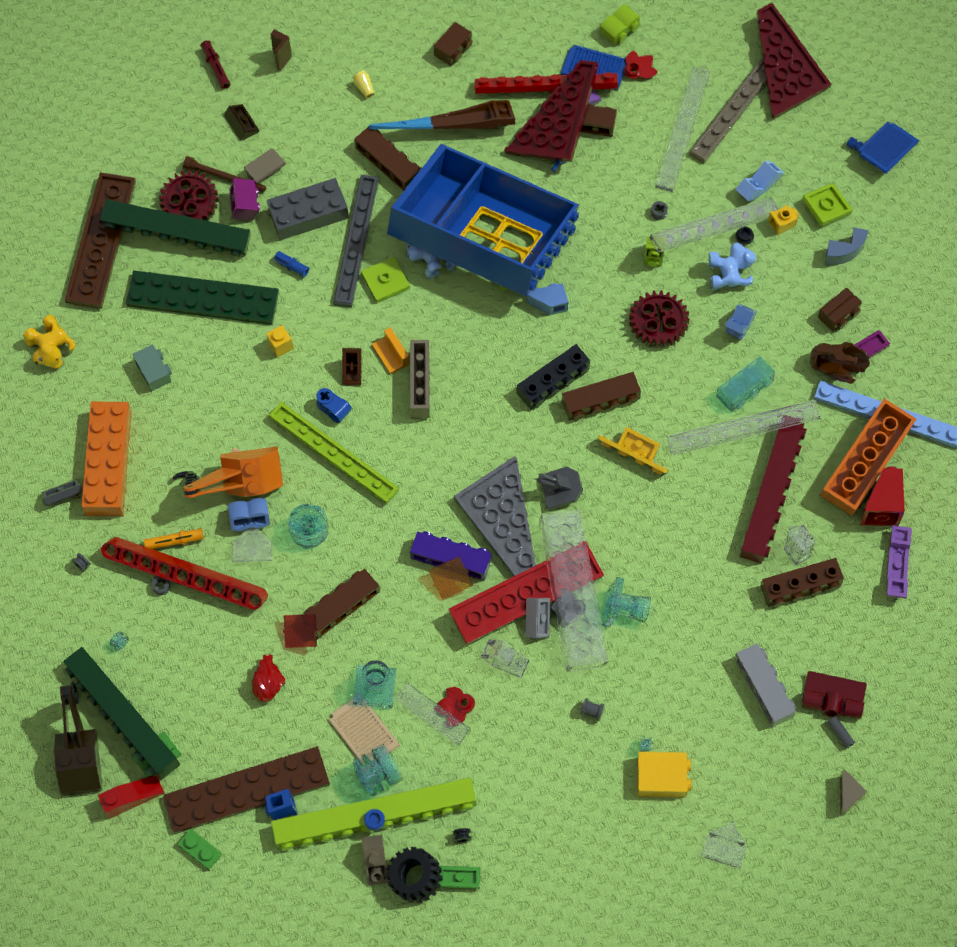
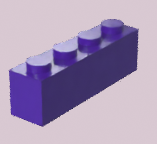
(438, 550)

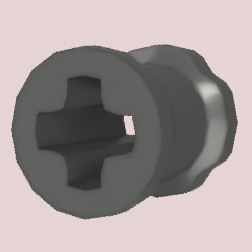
(592, 709)

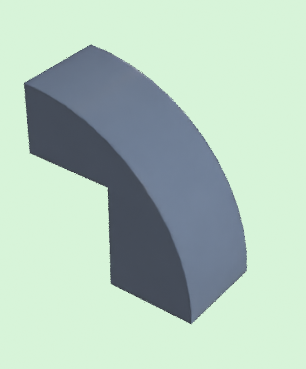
(842, 252)

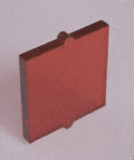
(300, 630)

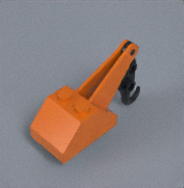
(243, 474)

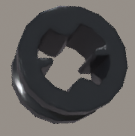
(462, 835)

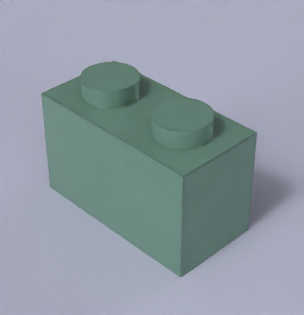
(152, 368)

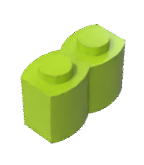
(620, 24)

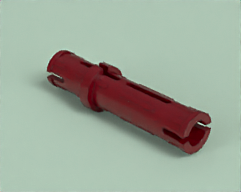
(213, 59)

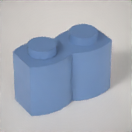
(248, 514)

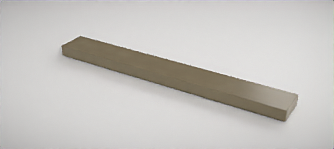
(730, 114)

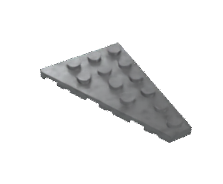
(500, 515)

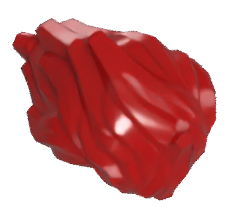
(267, 680)

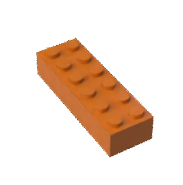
(868, 457)
(106, 459)

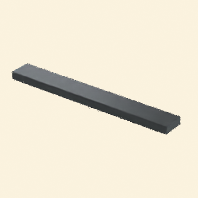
(356, 241)

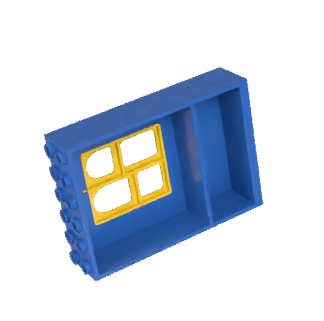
(455, 192)

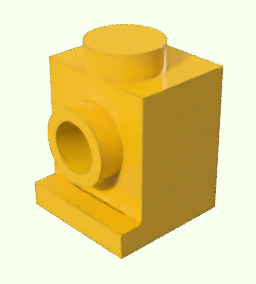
(779, 222)

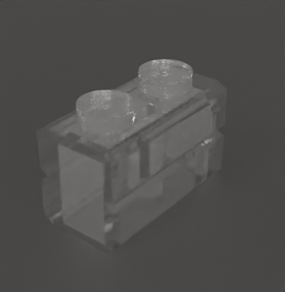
(799, 544)

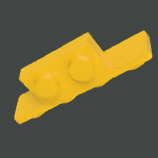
(637, 446)

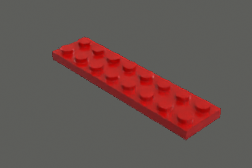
(506, 601)

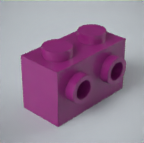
(243, 199)

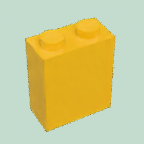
(663, 774)

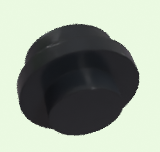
(744, 235)

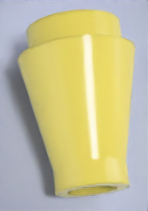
(364, 84)

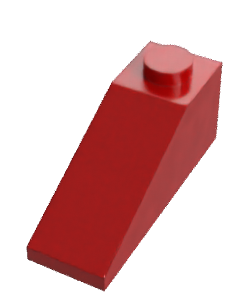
(130, 795)

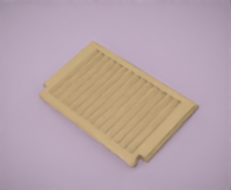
(361, 729)

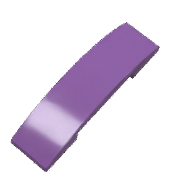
(898, 562)

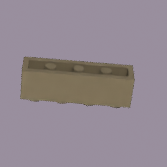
(419, 379)

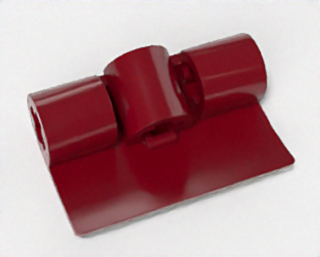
(834, 695)

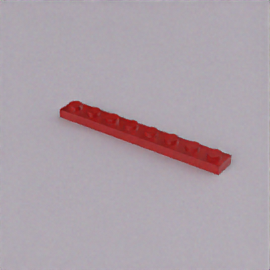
(537, 83)

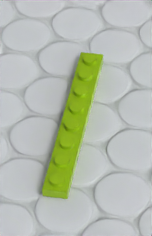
(334, 452)

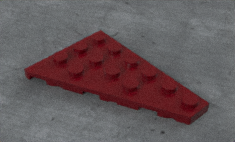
(788, 66)
(558, 123)

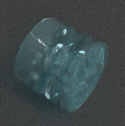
(378, 769)

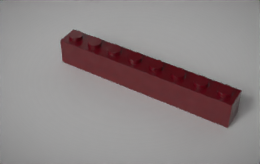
(771, 493)

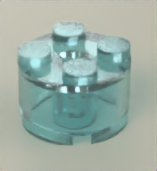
(316, 520)

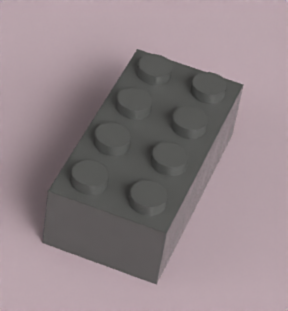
(307, 209)

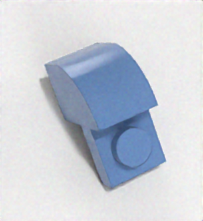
(740, 321)

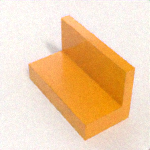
(391, 352)

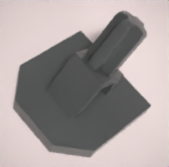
(561, 487)

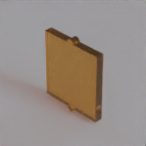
(450, 577)

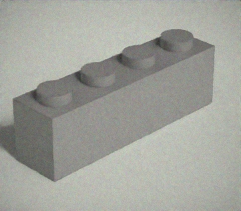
(765, 685)

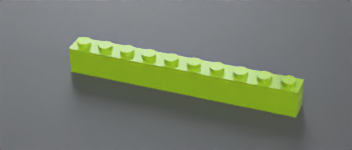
(397, 808)

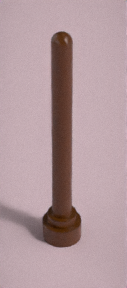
(191, 164)

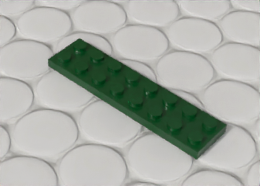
(202, 297)

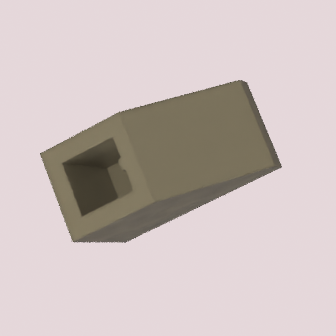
(374, 859)

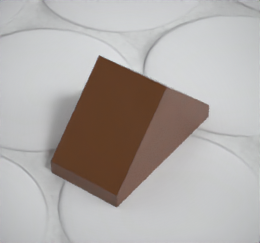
(352, 366)

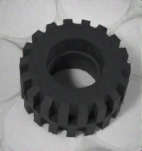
(425, 886)

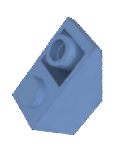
(549, 299)

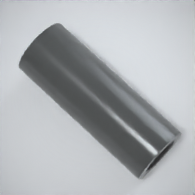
(840, 732)

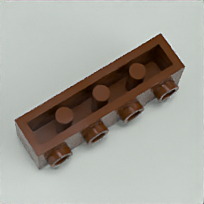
(802, 582)

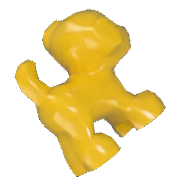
(48, 343)

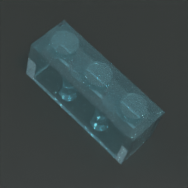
(746, 384)

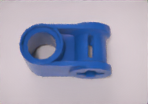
(334, 407)

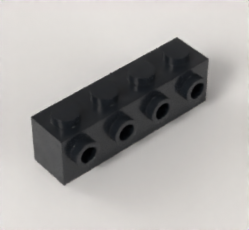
(553, 376)

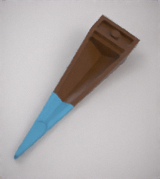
(480, 116)

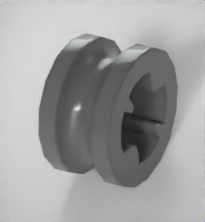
(657, 215)
(81, 562)
(158, 591)

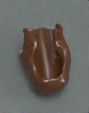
(839, 360)

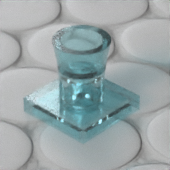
(624, 604)
(374, 685)

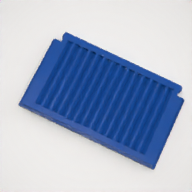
(606, 61)
(887, 147)

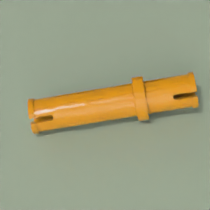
(197, 534)

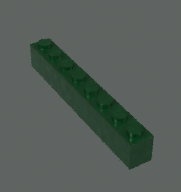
(175, 227)
(122, 714)

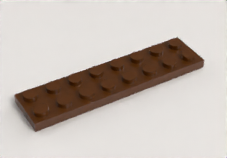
(98, 244)
(245, 789)

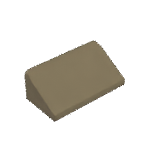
(264, 165)

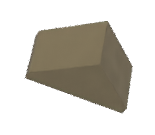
(850, 792)

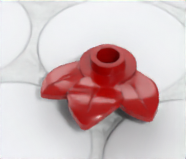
(641, 66)
(453, 703)

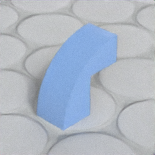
(761, 181)

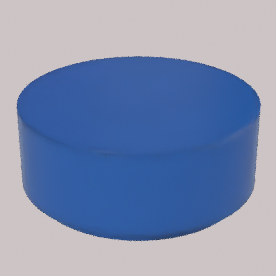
(374, 819)

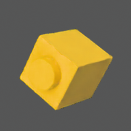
(279, 341)

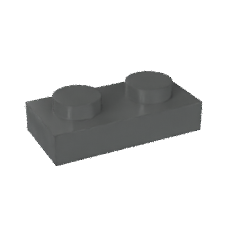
(56, 494)

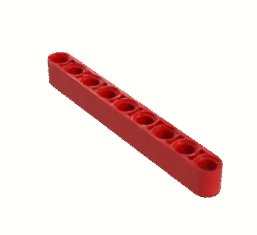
(193, 572)

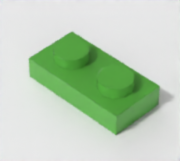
(199, 849)
(460, 877)

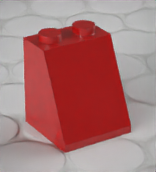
(886, 501)

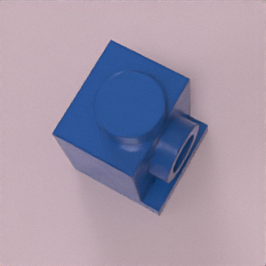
(280, 805)

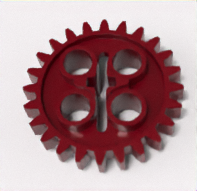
(174, 191)
(676, 316)

